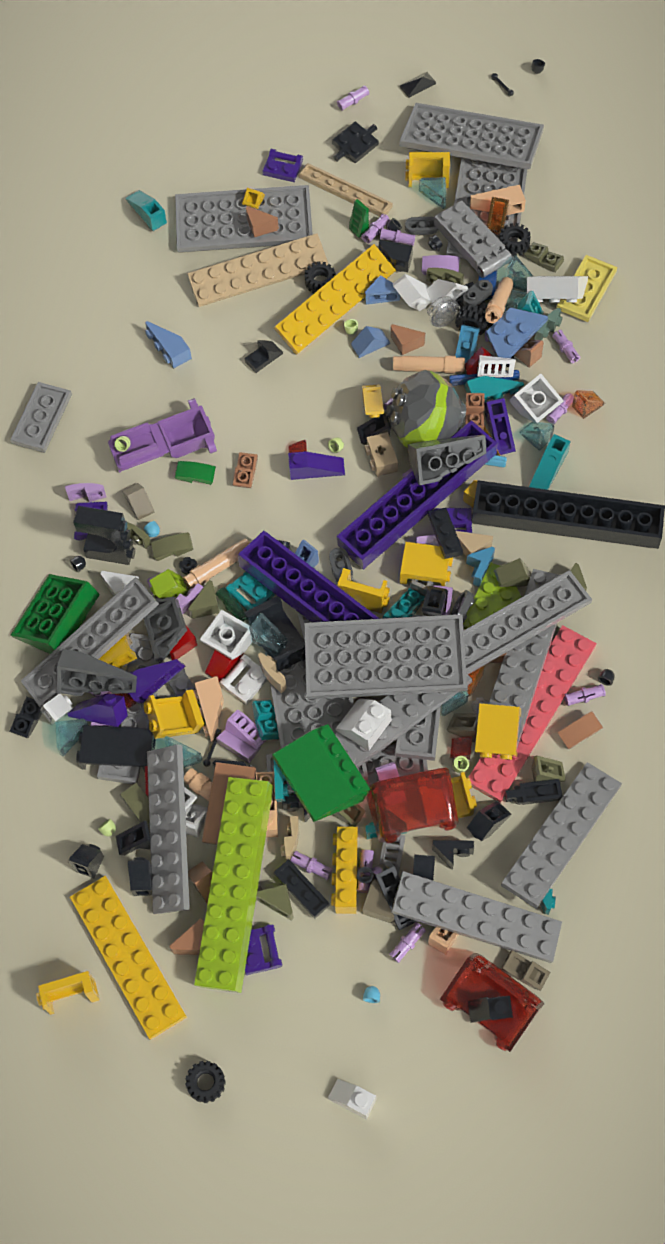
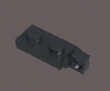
(535, 792)

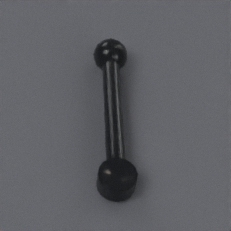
(494, 76)
(206, 762)

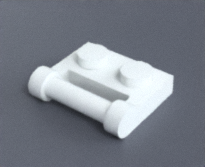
(250, 682)

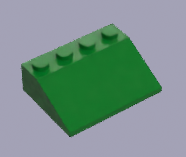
(55, 612)
(321, 773)

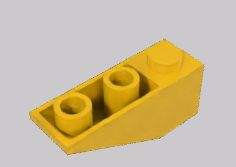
(372, 400)

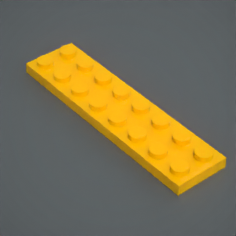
(333, 299)
(128, 957)

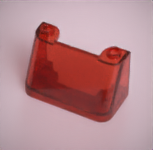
(412, 803)
(483, 979)

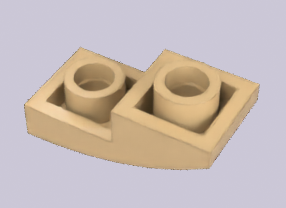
(268, 667)
(291, 842)

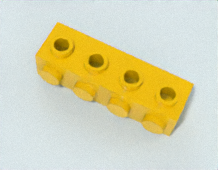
(346, 870)

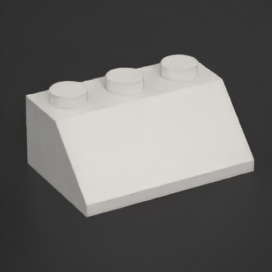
(557, 287)

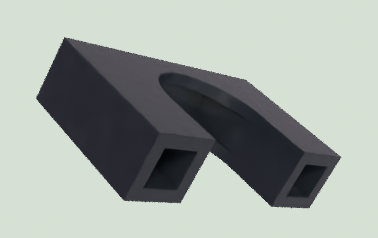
(107, 535)

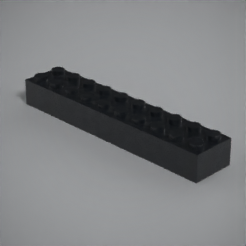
(568, 514)

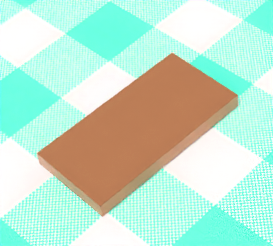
(217, 797)

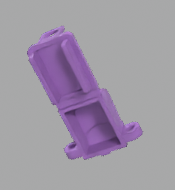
(175, 434)

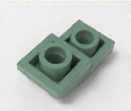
(554, 320)

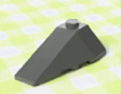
(440, 457)
(83, 673)

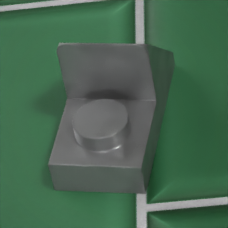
(180, 683)

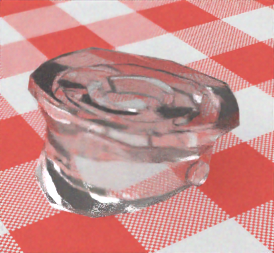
(443, 311)

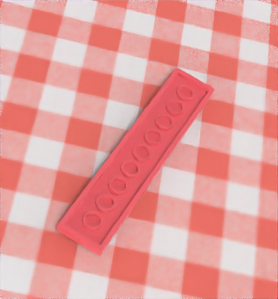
(561, 668)

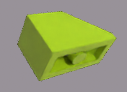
(168, 585)

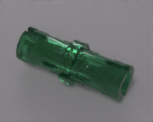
(231, 604)

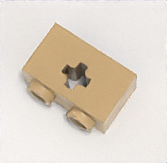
(382, 454)

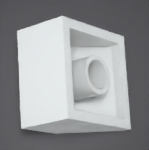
(536, 399)
(228, 635)
(365, 722)

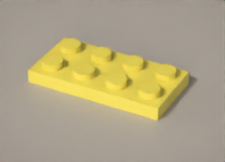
(599, 277)

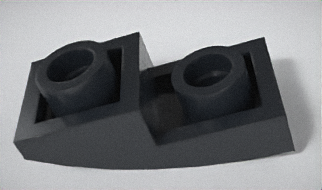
(27, 718)

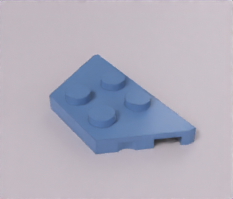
(514, 331)

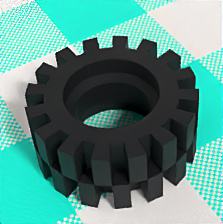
(518, 232)
(318, 270)
(471, 317)
(205, 1095)

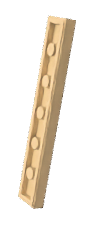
(344, 189)

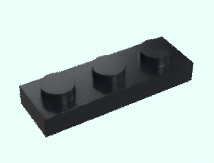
(445, 533)
(301, 888)

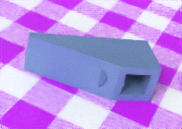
(170, 344)

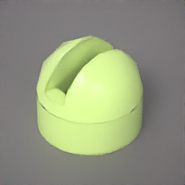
(351, 326)
(122, 443)
(331, 444)
(464, 764)
(107, 827)

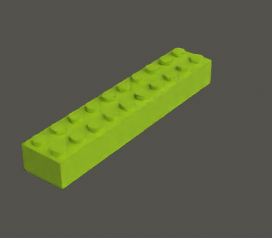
(234, 885)

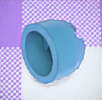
(152, 529)
(371, 995)

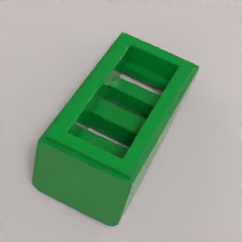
(359, 218)

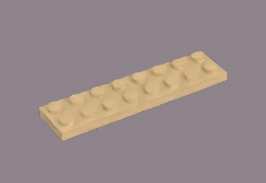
(256, 270)

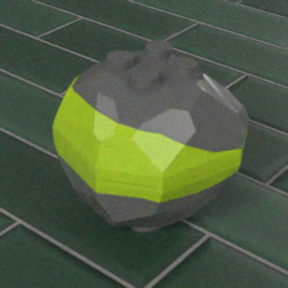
(425, 409)

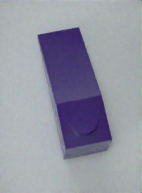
(499, 425)
(314, 465)
(153, 678)
(104, 709)

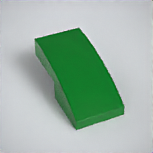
(196, 471)

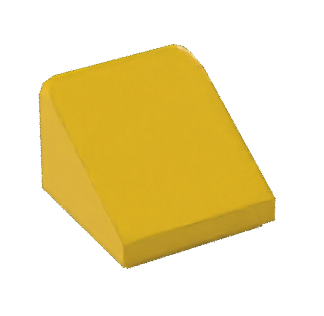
(253, 198)
(469, 493)

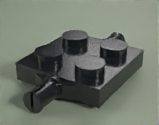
(355, 142)

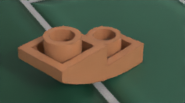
(475, 409)
(245, 470)
(580, 730)

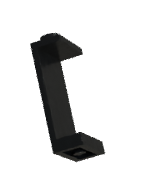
(294, 647)
(114, 746)

